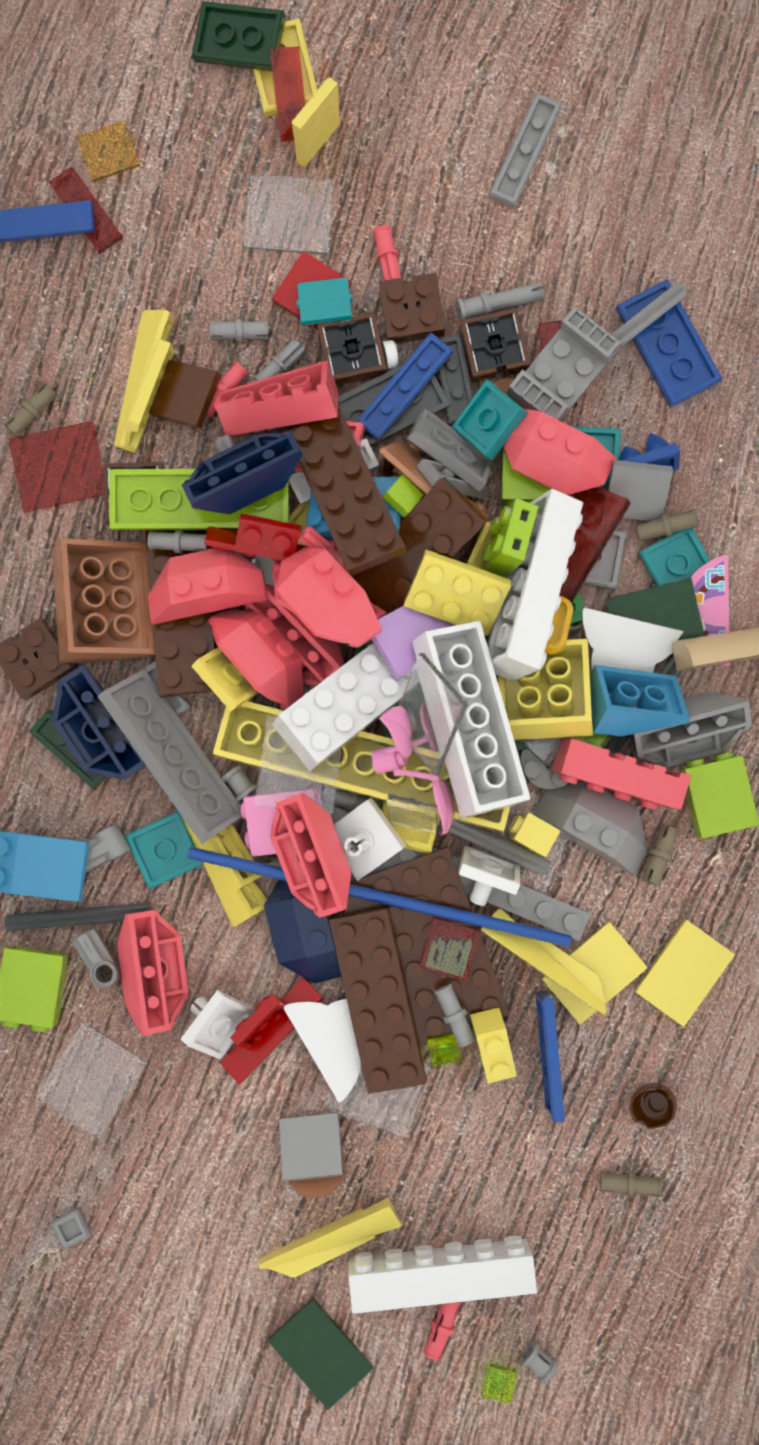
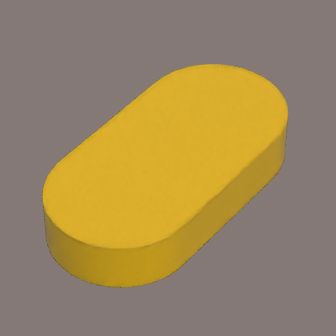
(561, 622)

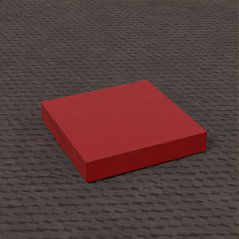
(304, 270)

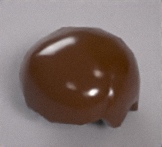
(653, 1105)

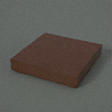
(185, 394)

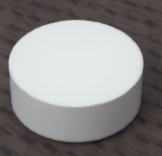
(390, 354)

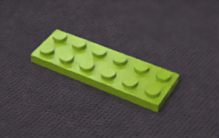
(158, 502)

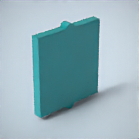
(324, 301)

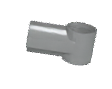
(106, 847)
(95, 956)

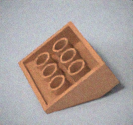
(402, 459)
(102, 600)

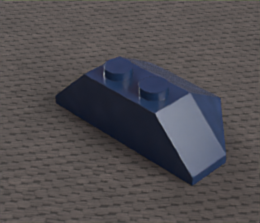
(243, 473)
(90, 728)
(300, 937)

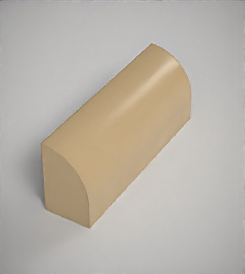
(716, 649)

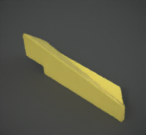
(145, 374)
(235, 888)
(553, 964)
(332, 1240)

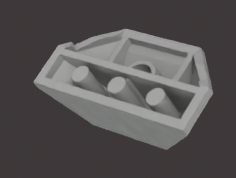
(712, 728)
(596, 823)

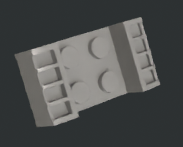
(565, 366)

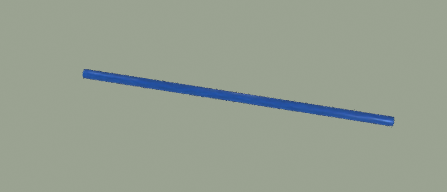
(392, 899)

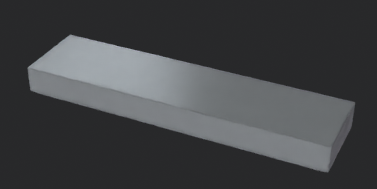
(525, 150)

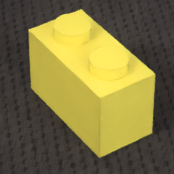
(533, 833)
(493, 1045)

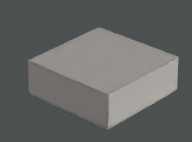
(71, 1228)

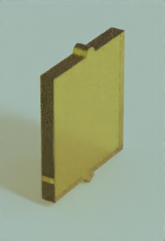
(108, 151)

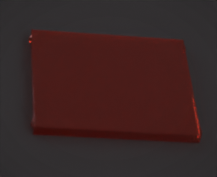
(58, 466)

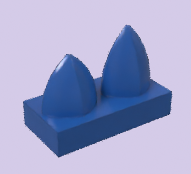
(657, 453)

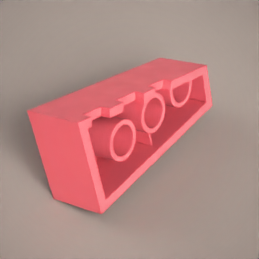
(279, 400)
(620, 774)

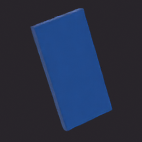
(671, 349)
(549, 1055)

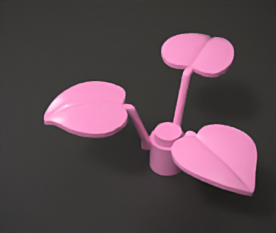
(395, 757)

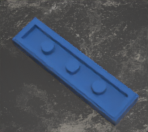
(47, 221)
(405, 386)

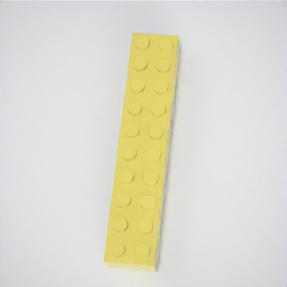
(242, 740)

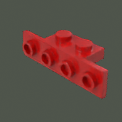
(257, 537)
(264, 1030)

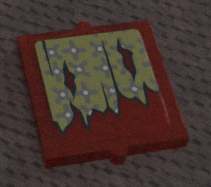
(450, 949)

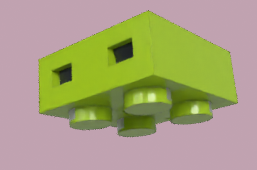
(509, 538)

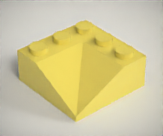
(553, 699)

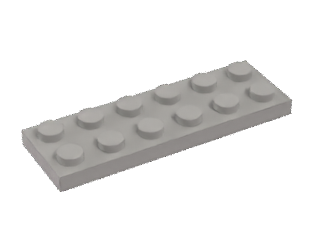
(172, 755)

